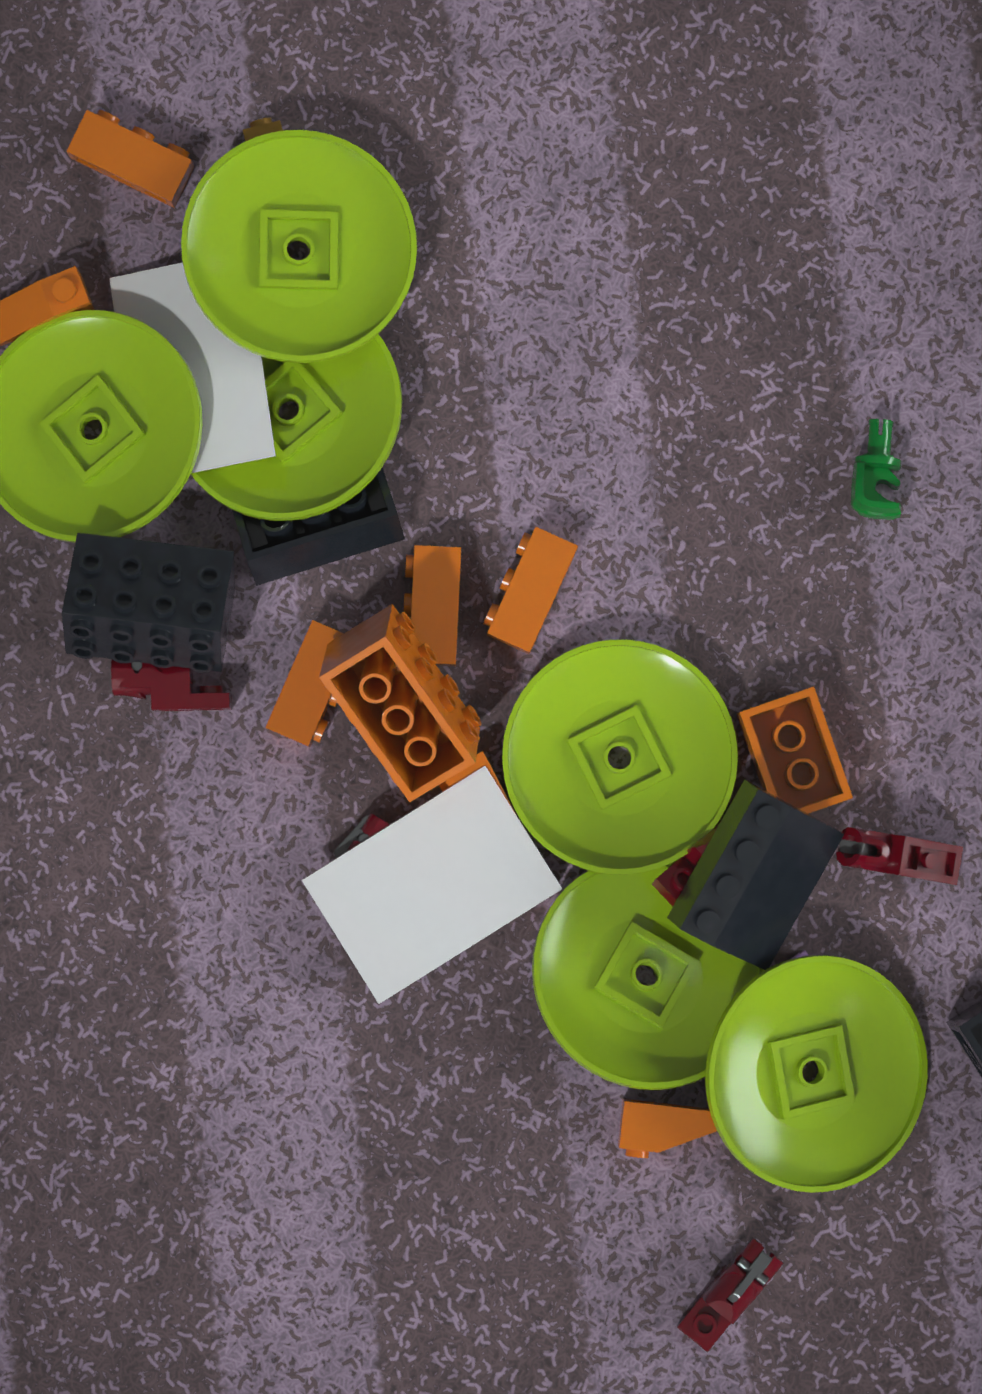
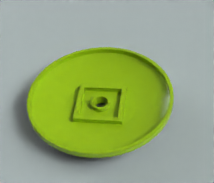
(310, 192)
(86, 371)
(329, 448)
(633, 700)
(590, 988)
(866, 1081)

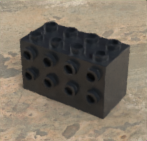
(148, 602)

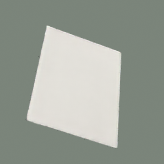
(226, 375)
(432, 884)

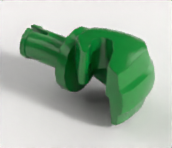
(874, 469)

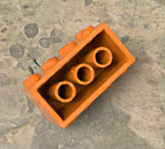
(401, 702)

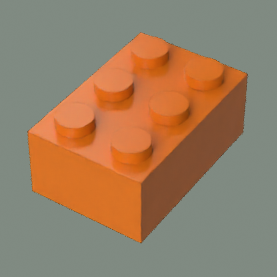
(795, 751)

